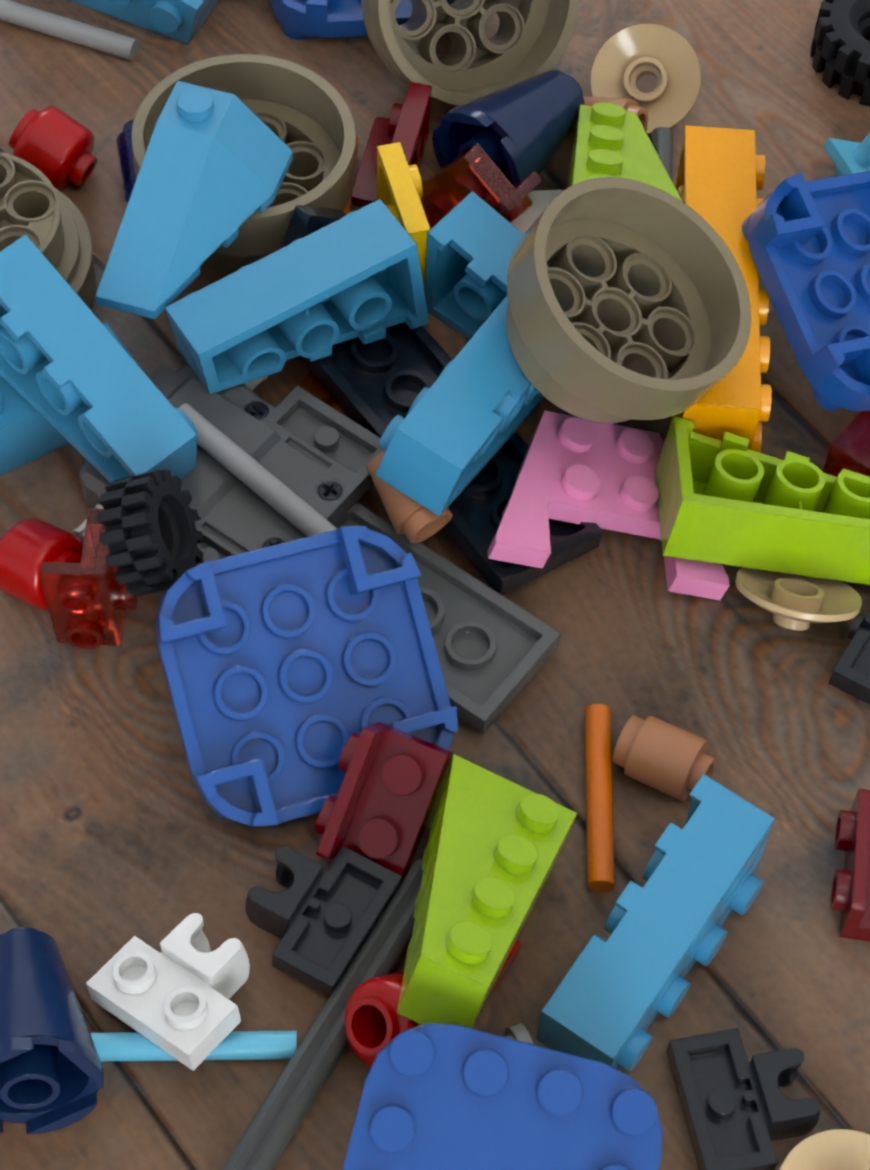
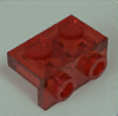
(479, 174)
(85, 597)

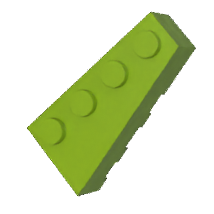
(616, 146)
(760, 510)
(478, 885)

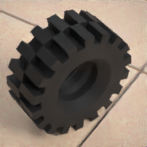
(843, 47)

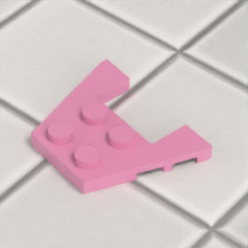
(596, 476)

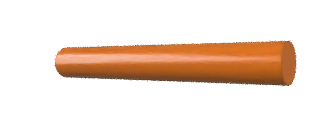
(599, 799)

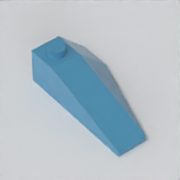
(195, 188)

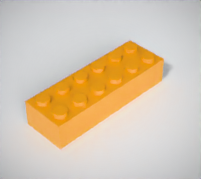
(720, 182)

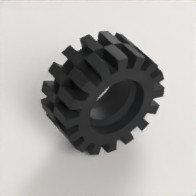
(149, 531)

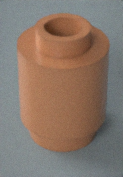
(663, 756)

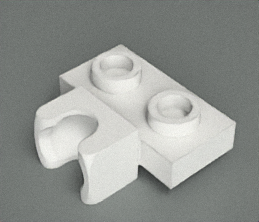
(178, 993)

